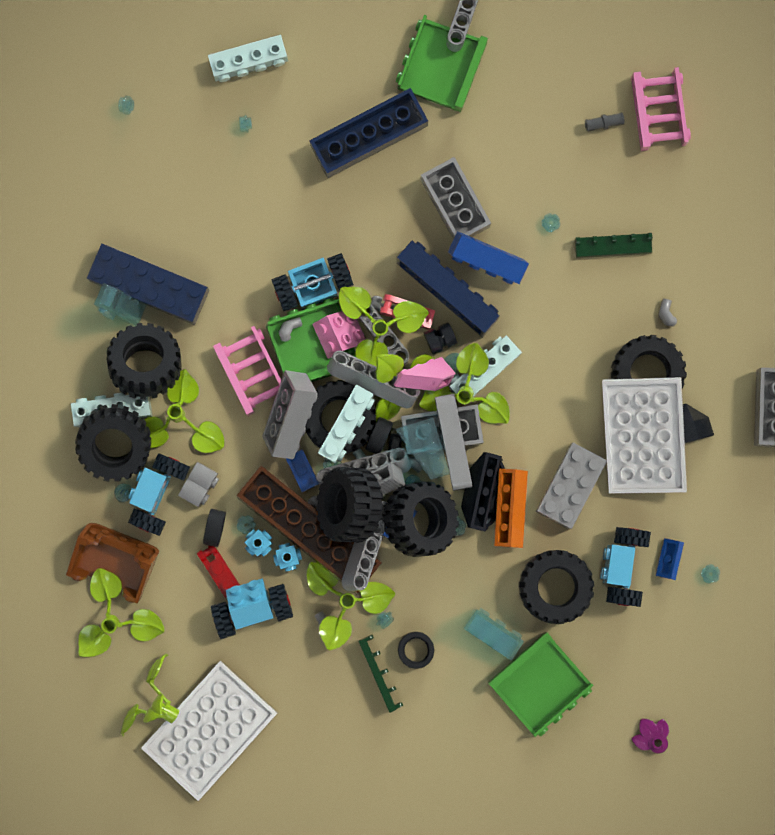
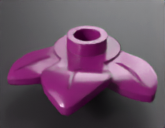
(650, 733)

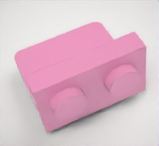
(338, 333)

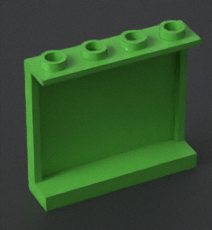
(435, 70)
(303, 351)
(541, 685)

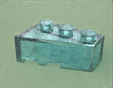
(117, 304)
(425, 446)
(493, 633)

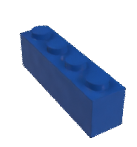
(488, 258)

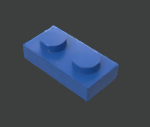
(302, 471)
(669, 559)

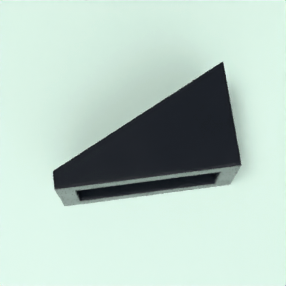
(395, 440)

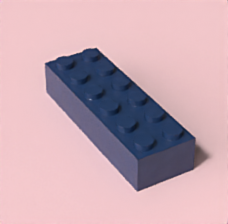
(369, 133)
(149, 283)
(447, 288)

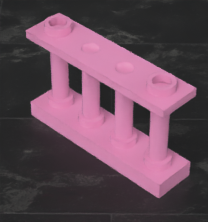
(645, 120)
(233, 369)

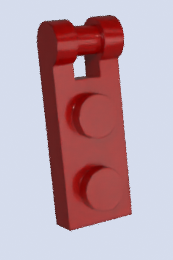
(218, 569)

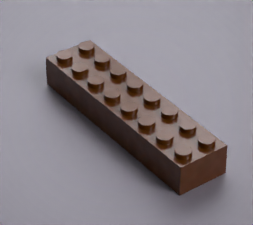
(296, 521)

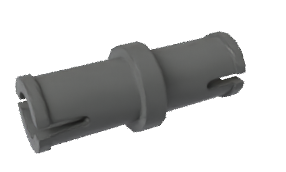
(604, 122)

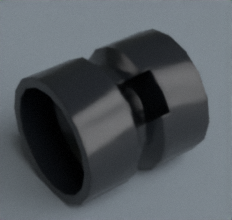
(440, 338)

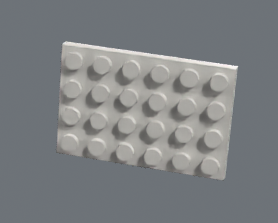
(644, 435)
(209, 730)

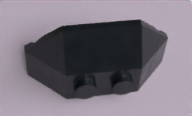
(696, 424)
(480, 500)

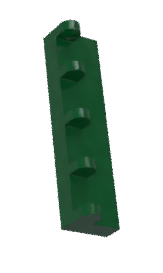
(613, 245)
(378, 674)

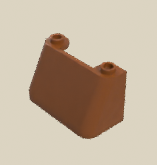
(114, 552)

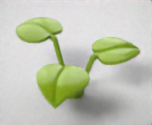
(408, 317)
(472, 361)
(388, 367)
(208, 436)
(334, 630)
(93, 640)
(158, 708)

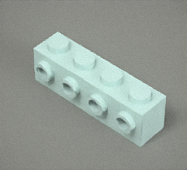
(248, 58)
(499, 358)
(83, 407)
(347, 421)

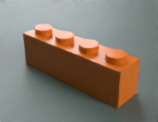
(511, 508)

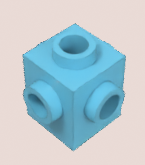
(265, 547)
(294, 553)

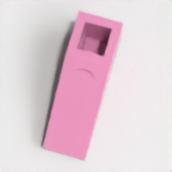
(427, 376)

